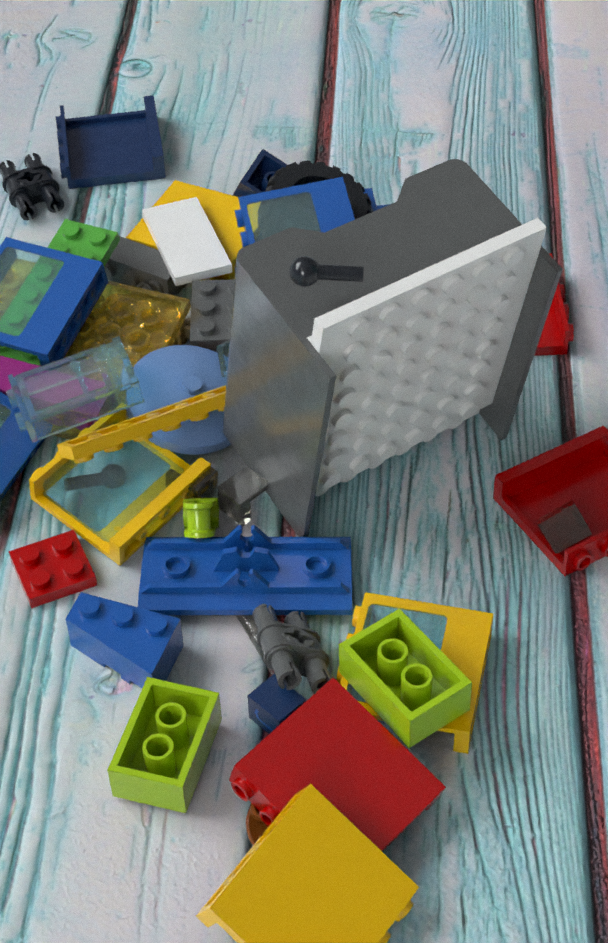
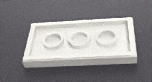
(186, 241)

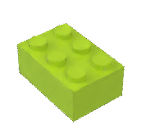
(404, 677)
(165, 745)

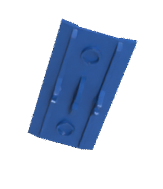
(243, 572)

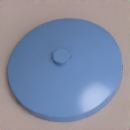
(175, 375)

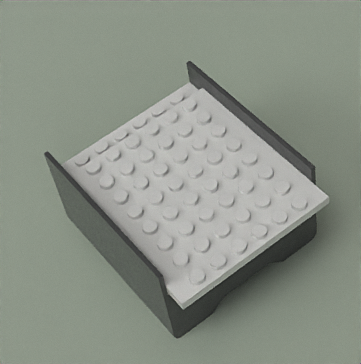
(371, 367)

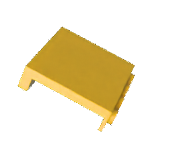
(219, 210)
(311, 882)

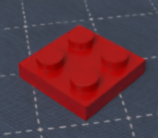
(52, 568)

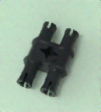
(31, 186)

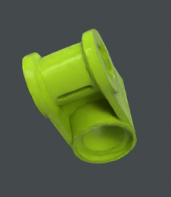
(200, 517)

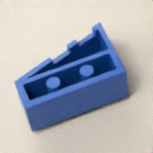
(125, 637)

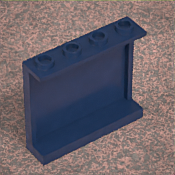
(110, 147)

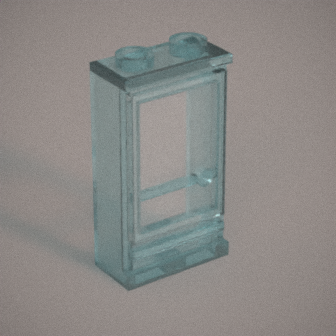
(74, 390)

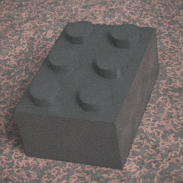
(211, 313)

